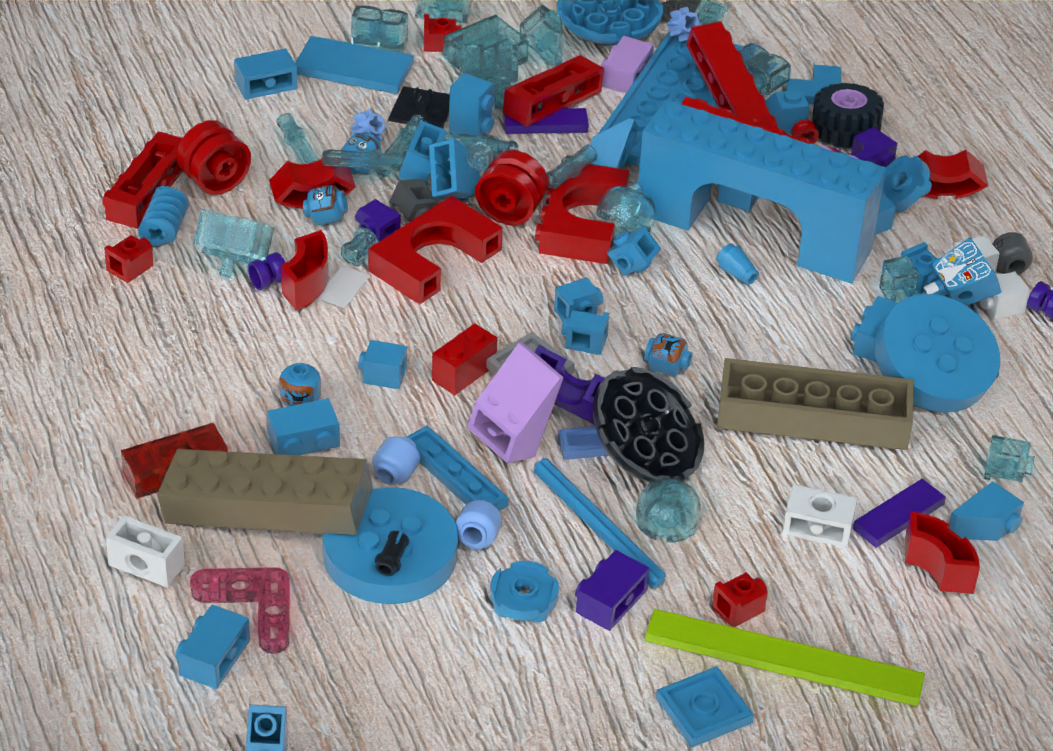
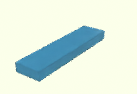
(455, 470)

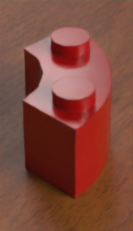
(954, 174)
(294, 181)
(307, 272)
(941, 553)

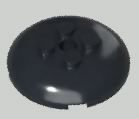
(647, 425)

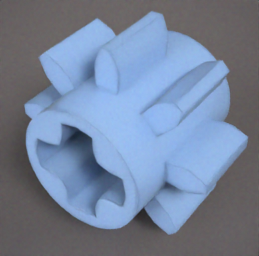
(681, 23)
(369, 123)

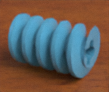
(163, 216)

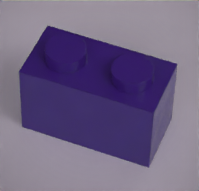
(611, 589)

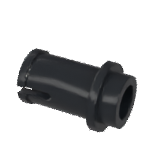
(389, 559)

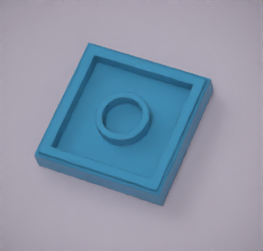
(704, 706)

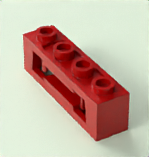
(554, 88)
(141, 180)

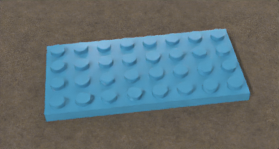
(666, 76)

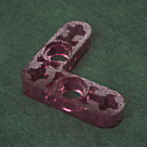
(257, 591)

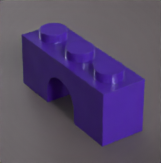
(874, 147)
(574, 394)

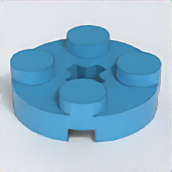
(916, 183)
(520, 606)

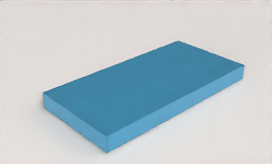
(354, 64)

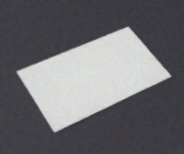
(343, 286)

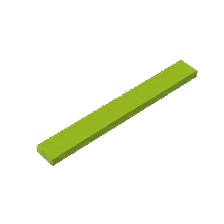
(785, 657)

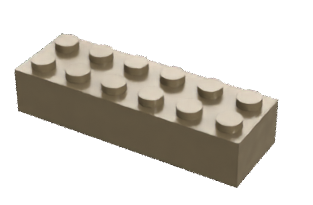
(816, 404)
(266, 491)

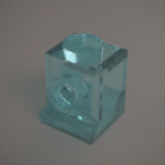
(898, 278)
(1008, 459)

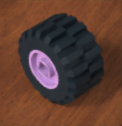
(845, 112)

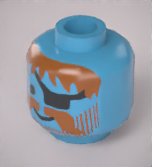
(667, 354)
(299, 384)

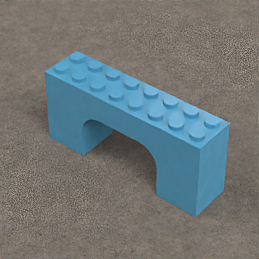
(825, 189)

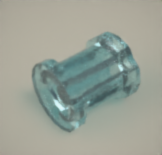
(359, 246)

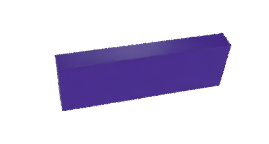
(563, 121)
(893, 515)

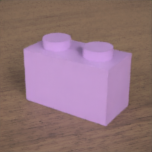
(625, 63)

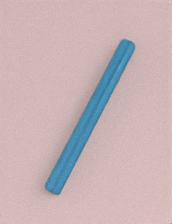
(596, 518)

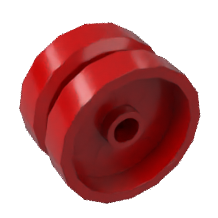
(213, 157)
(511, 187)

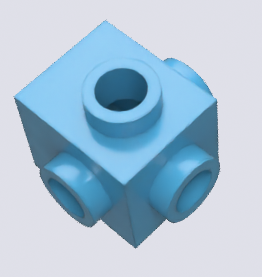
(630, 255)

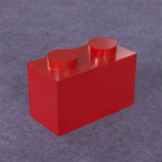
(463, 359)

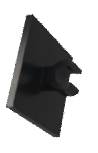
(426, 103)

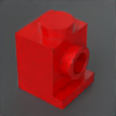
(436, 30)
(129, 258)
(740, 599)

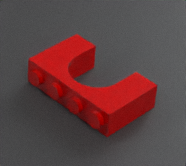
(446, 223)
(573, 236)

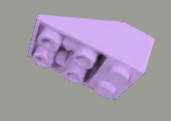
(516, 405)

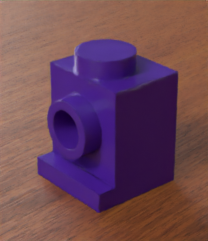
(378, 219)

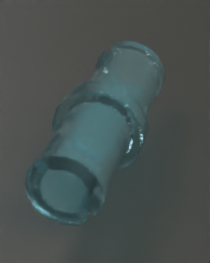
(571, 166)

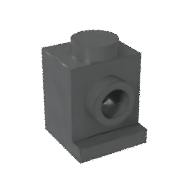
(412, 198)

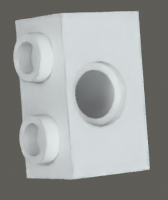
(819, 515)
(145, 551)

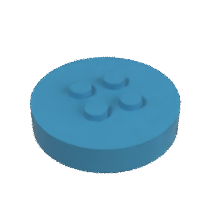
(941, 348)
(425, 562)

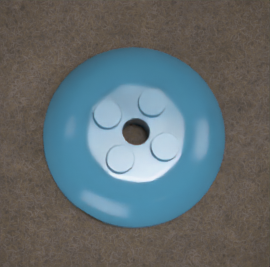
(610, 20)

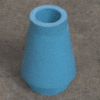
(736, 263)

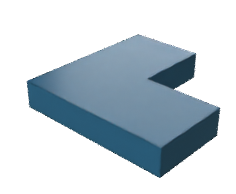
(822, 77)

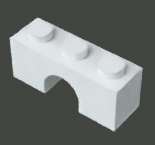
(1014, 291)

